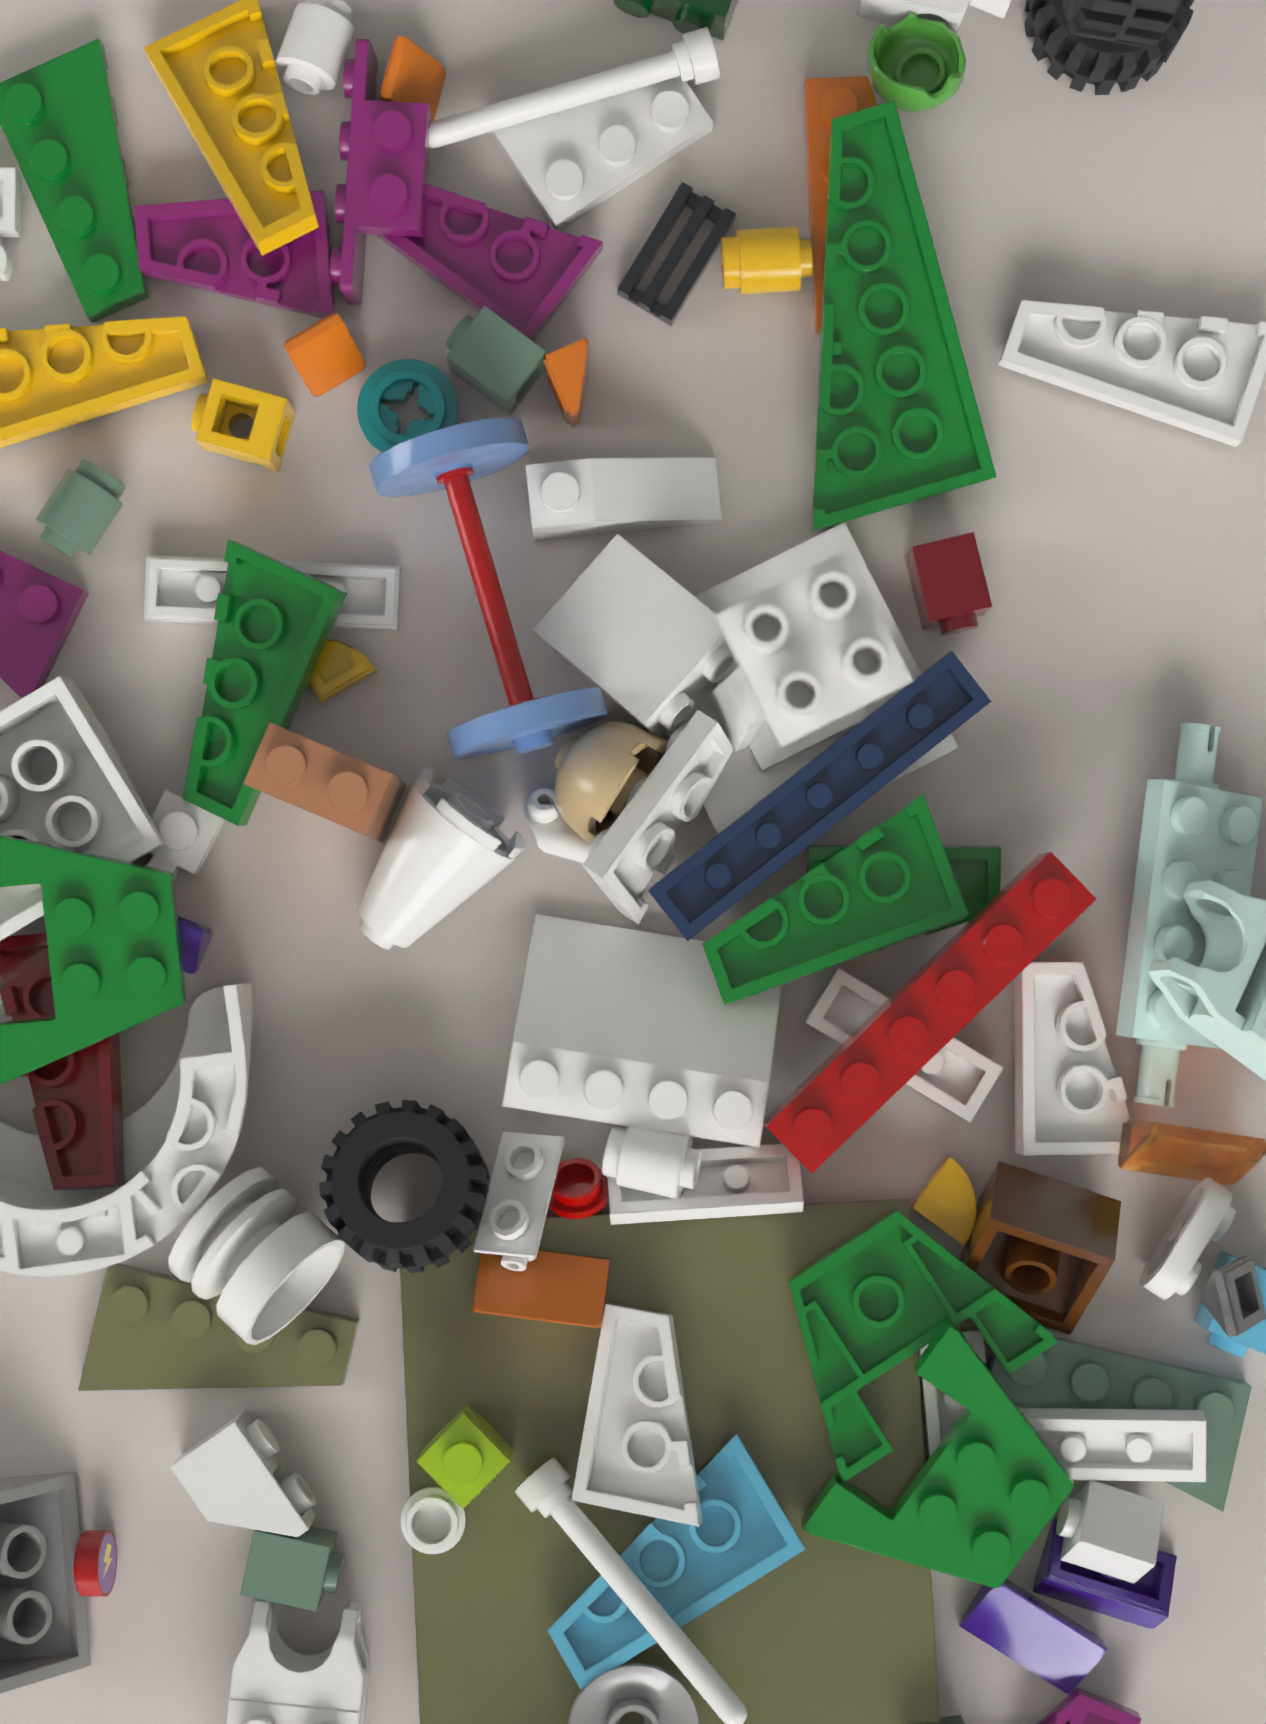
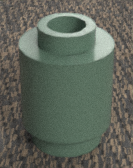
(80, 509)

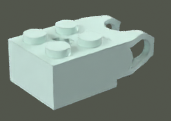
(1228, 988)

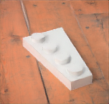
(1160, 366)

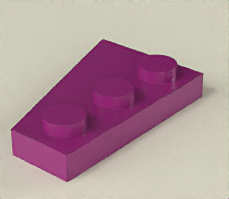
(212, 251)

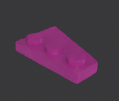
(497, 259)
(34, 622)

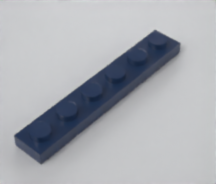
(819, 795)

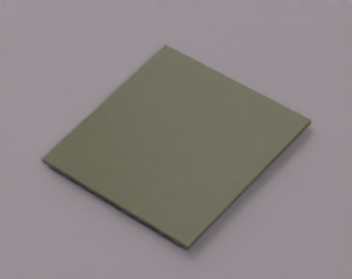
(809, 1642)

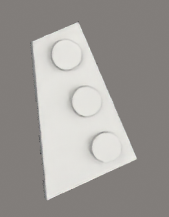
(602, 146)
(644, 832)
(1063, 1070)
(636, 1422)

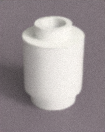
(316, 45)
(651, 1160)

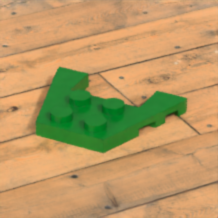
(108, 950)
(880, 1304)
(977, 1494)

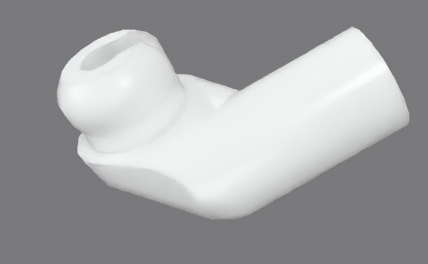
(550, 829)

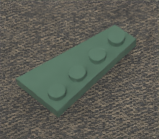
(1102, 1378)

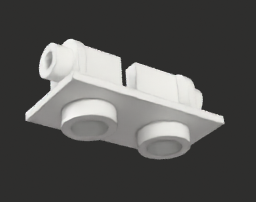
(519, 1198)

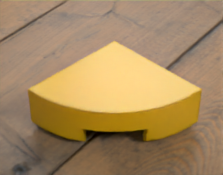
(339, 670)
(949, 1200)

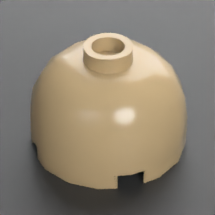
(600, 773)

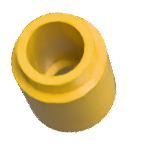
(766, 260)

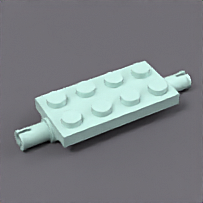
(1185, 837)

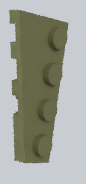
(165, 1337)

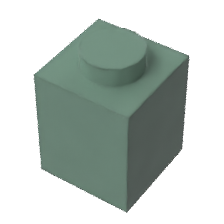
(494, 359)
(293, 1568)

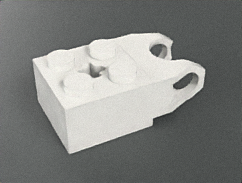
(295, 1688)

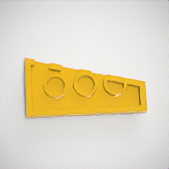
(236, 111)
(86, 372)

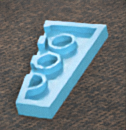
(683, 1565)

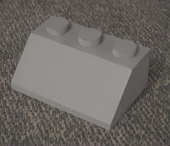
(39, 1605)

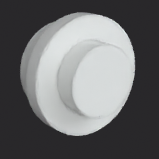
(432, 1521)

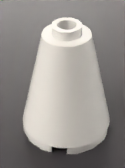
(433, 860)

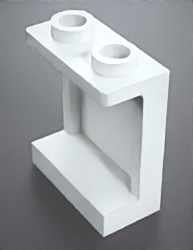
(638, 637)

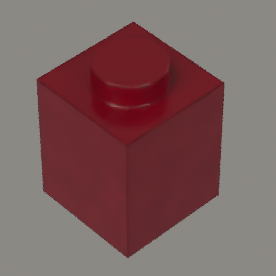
(948, 583)

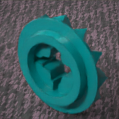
(394, 384)

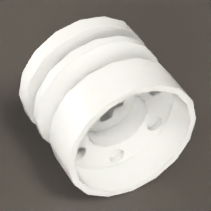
(256, 1255)

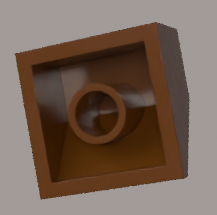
(1043, 1243)

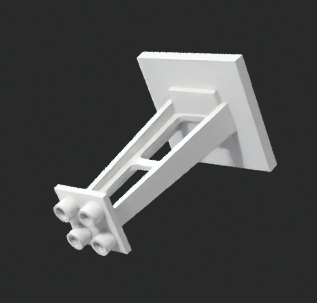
(808, 666)

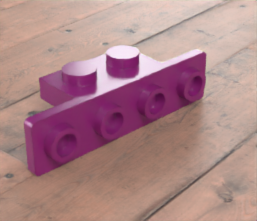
(385, 170)

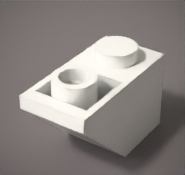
(243, 1483)

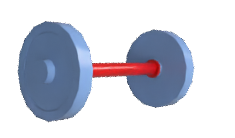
(450, 461)

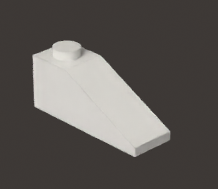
(621, 495)

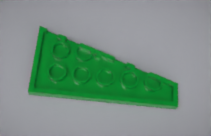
(892, 370)

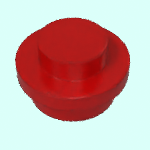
(578, 1189)

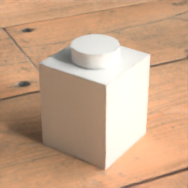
(1110, 1531)

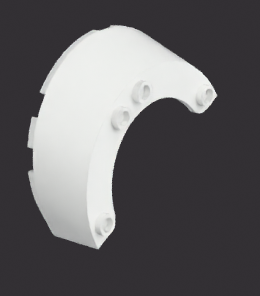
(171, 1156)

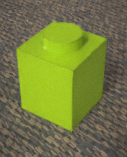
(465, 1456)

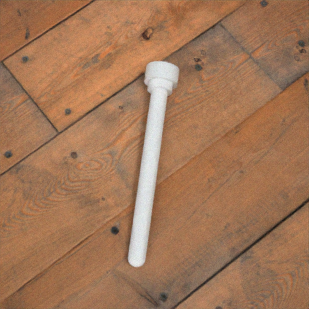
(688, 60)
(551, 1495)

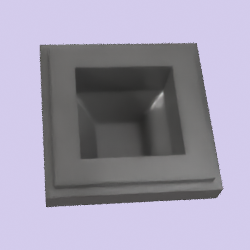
(1235, 1296)

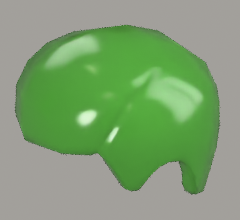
(916, 63)

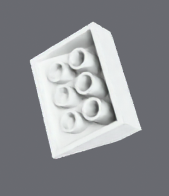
(64, 789)
(638, 1035)

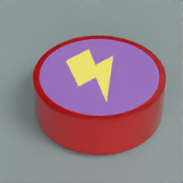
(95, 1563)

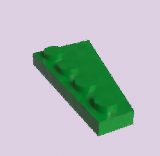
(71, 157)
(260, 666)
(857, 902)

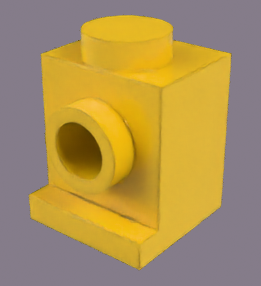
(225, 405)

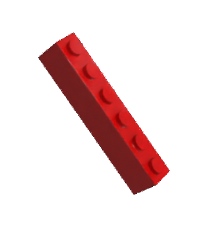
(928, 1010)

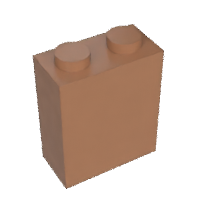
(325, 782)

